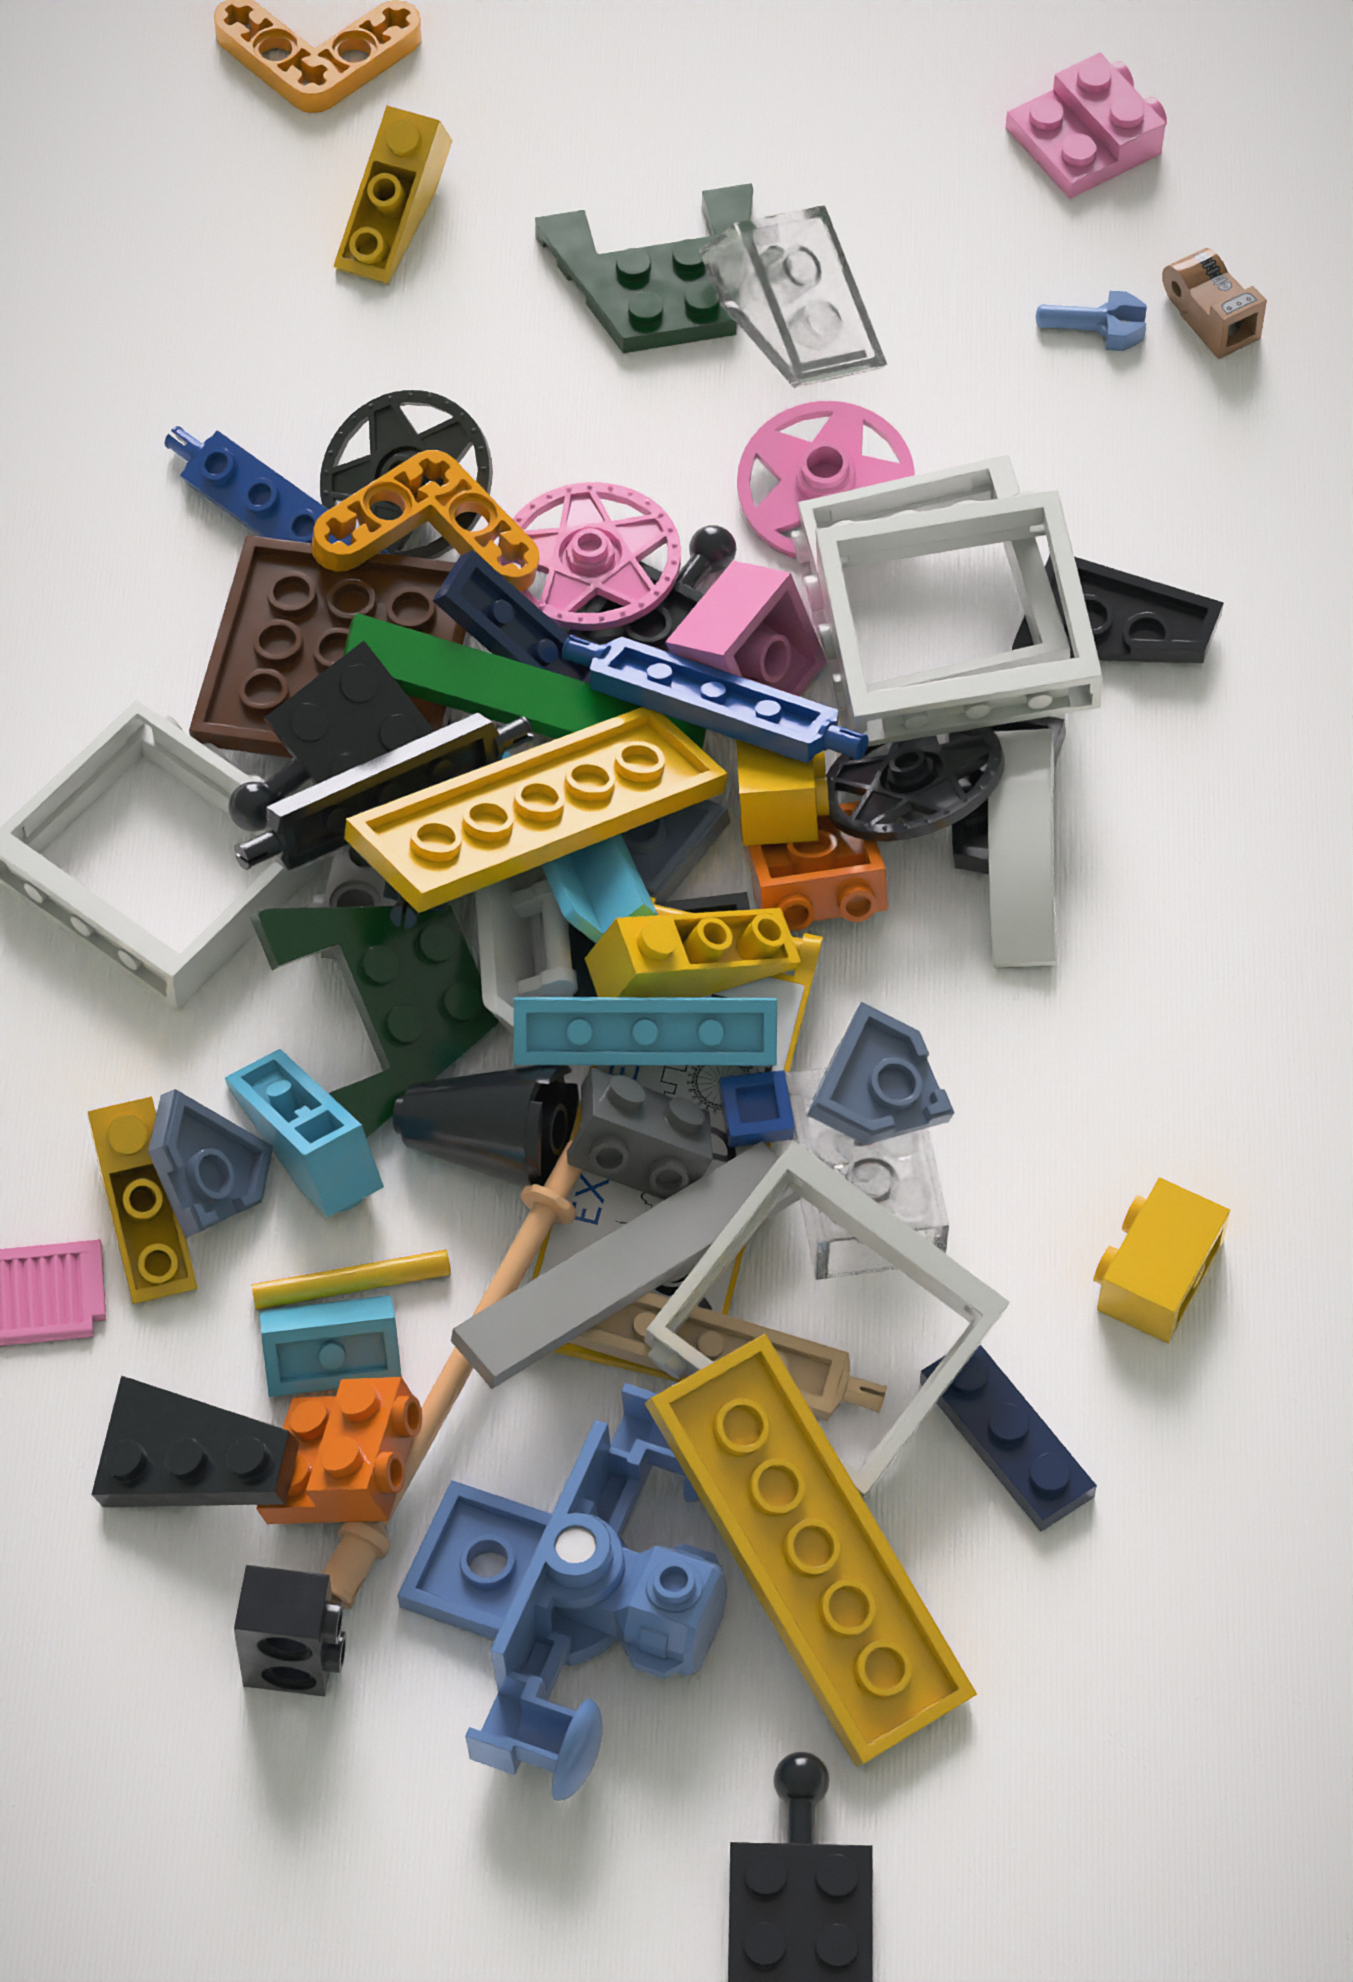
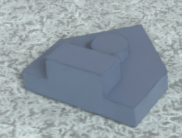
(879, 1081)
(206, 1162)

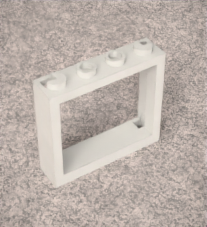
(932, 490)
(971, 699)
(91, 919)
(877, 1230)

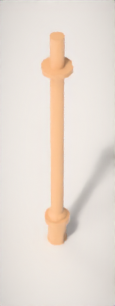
(367, 1541)

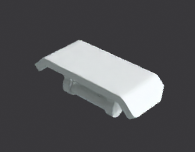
(507, 944)

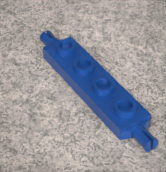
(247, 488)
(714, 699)

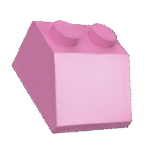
(753, 629)

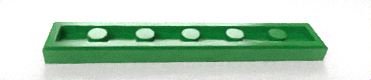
(490, 683)

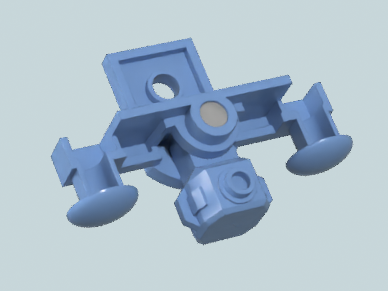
(567, 1595)

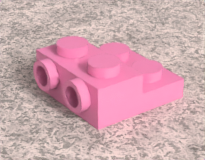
(1089, 125)

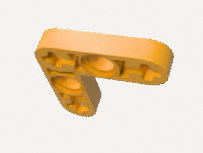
(324, 62)
(433, 504)

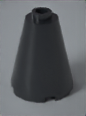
(494, 1121)

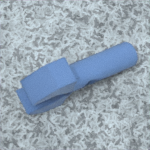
(1103, 319)

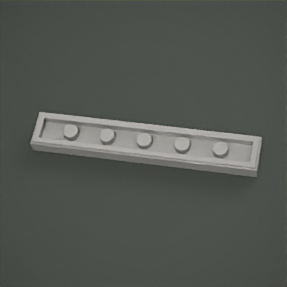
(611, 1271)

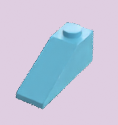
(309, 1132)

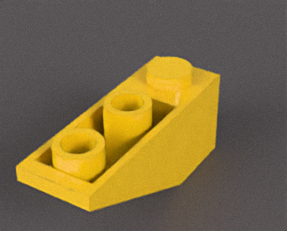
(393, 193)
(690, 953)
(143, 1220)

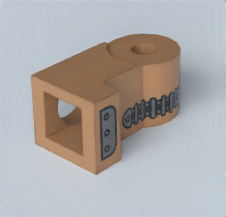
(1213, 301)

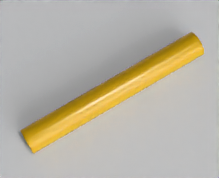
(351, 1279)

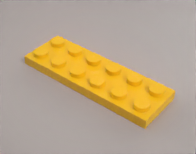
(534, 807)
(810, 1549)

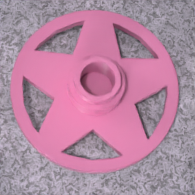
(814, 468)
(599, 555)

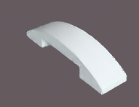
(1023, 852)

